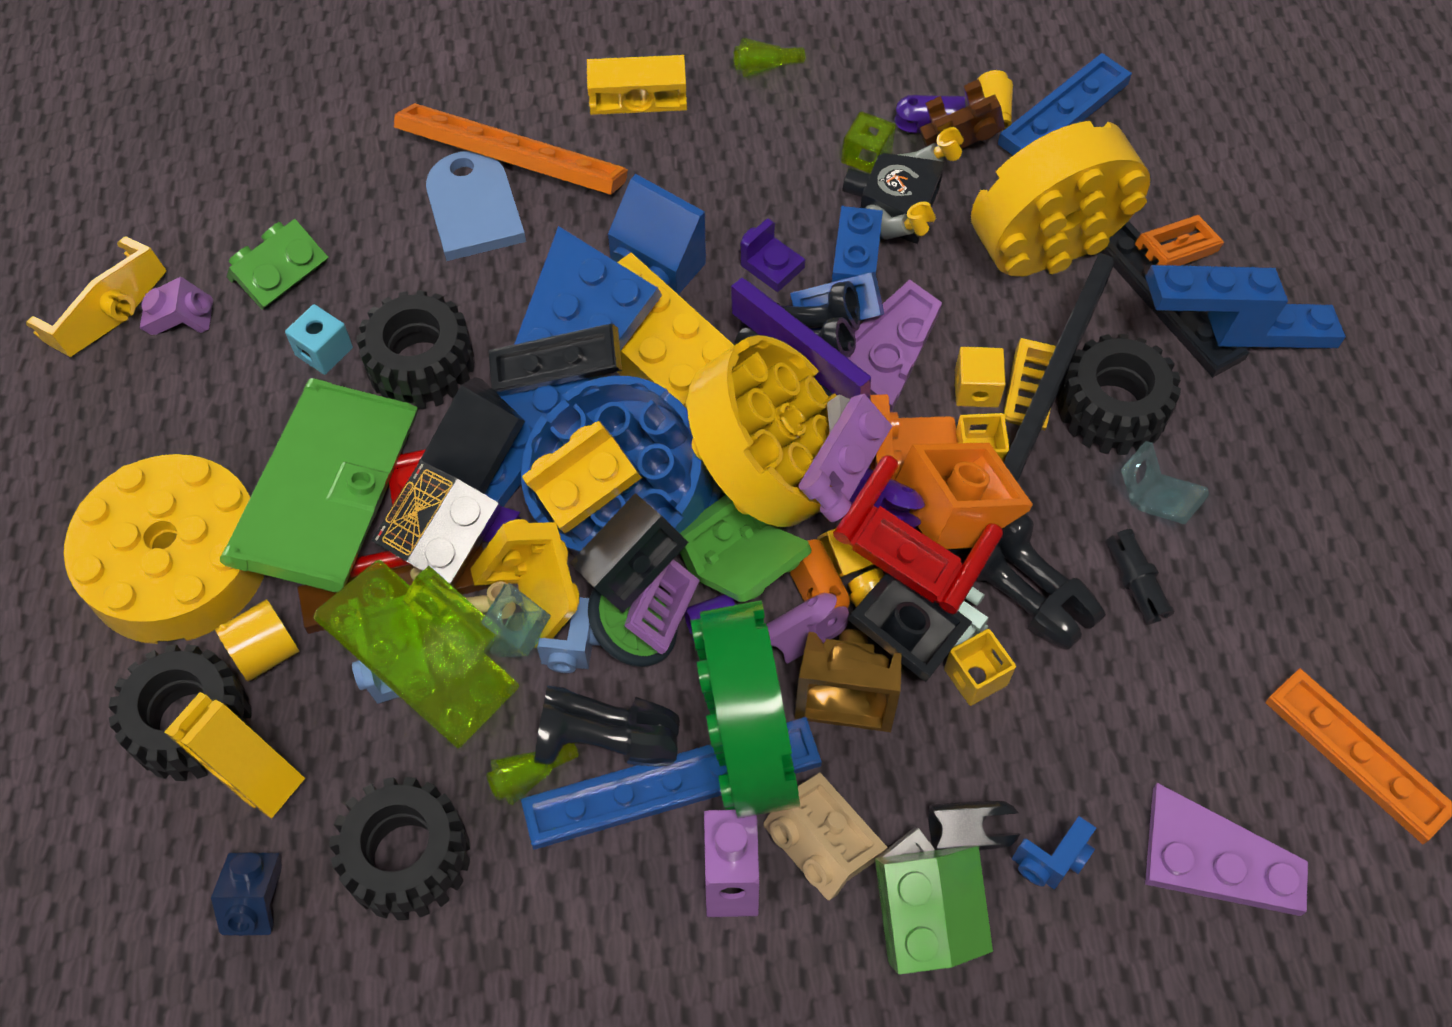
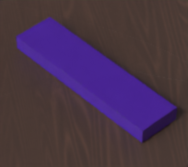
(771, 320)

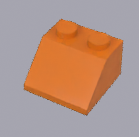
(962, 491)

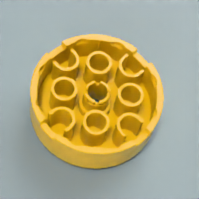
(1060, 199)
(759, 427)
(152, 547)

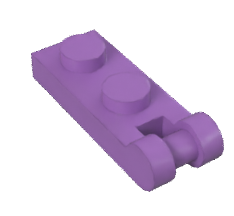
(845, 457)

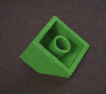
(933, 908)

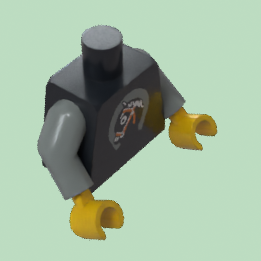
(905, 186)

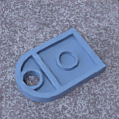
(475, 209)

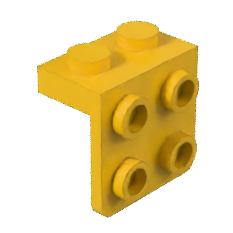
(536, 562)

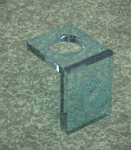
(1160, 493)
(522, 628)

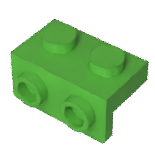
(277, 263)

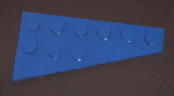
(573, 293)

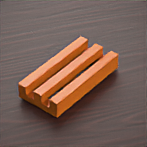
(1185, 247)

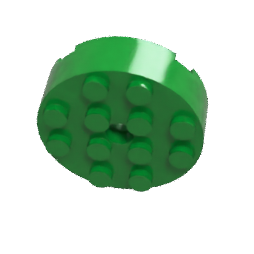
(745, 710)

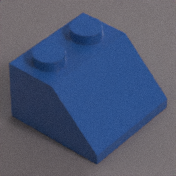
(660, 232)

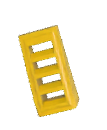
(1030, 352)

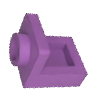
(173, 304)

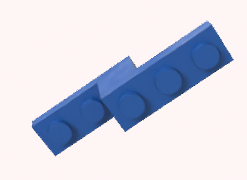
(1244, 306)

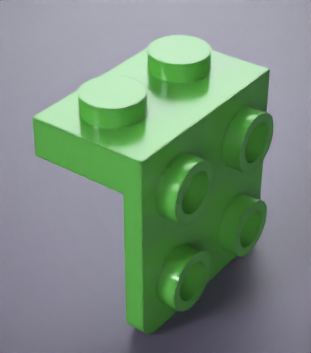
(738, 551)

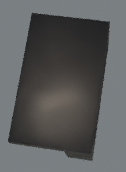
(629, 552)

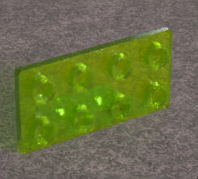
(422, 646)

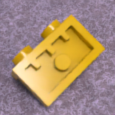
(581, 476)

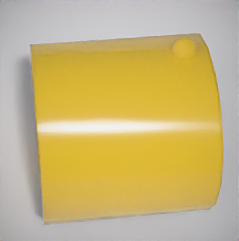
(257, 640)

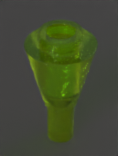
(757, 56)
(518, 774)

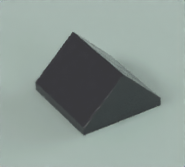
(474, 435)
(909, 625)

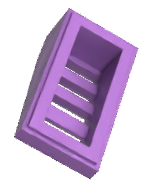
(681, 586)

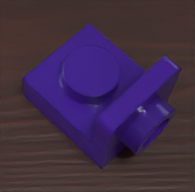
(769, 257)

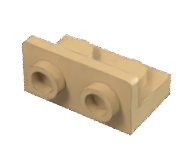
(824, 837)

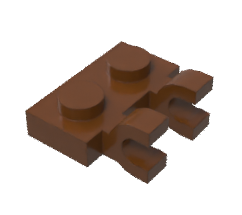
(975, 122)

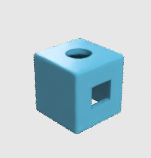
(321, 337)

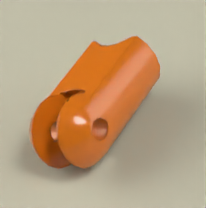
(818, 575)

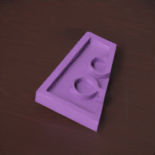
(892, 342)
(1218, 859)

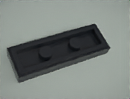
(555, 360)

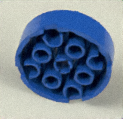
(651, 432)

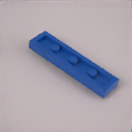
(1068, 103)

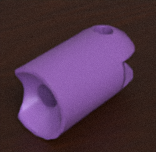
(815, 615)

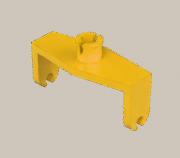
(104, 301)

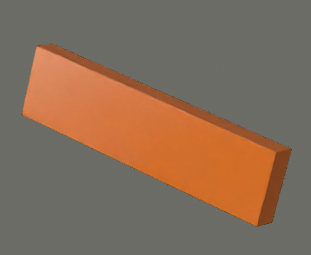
(1362, 756)

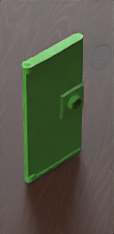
(321, 487)

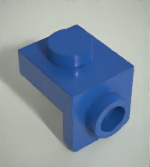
(1071, 853)

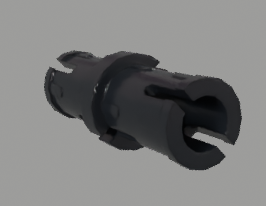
(1139, 576)

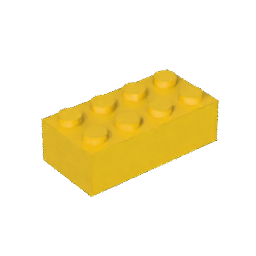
(670, 340)

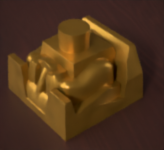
(848, 683)

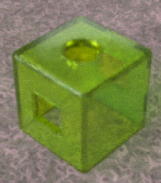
(861, 138)

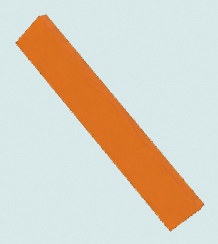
(511, 148)

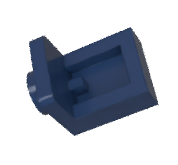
(245, 893)

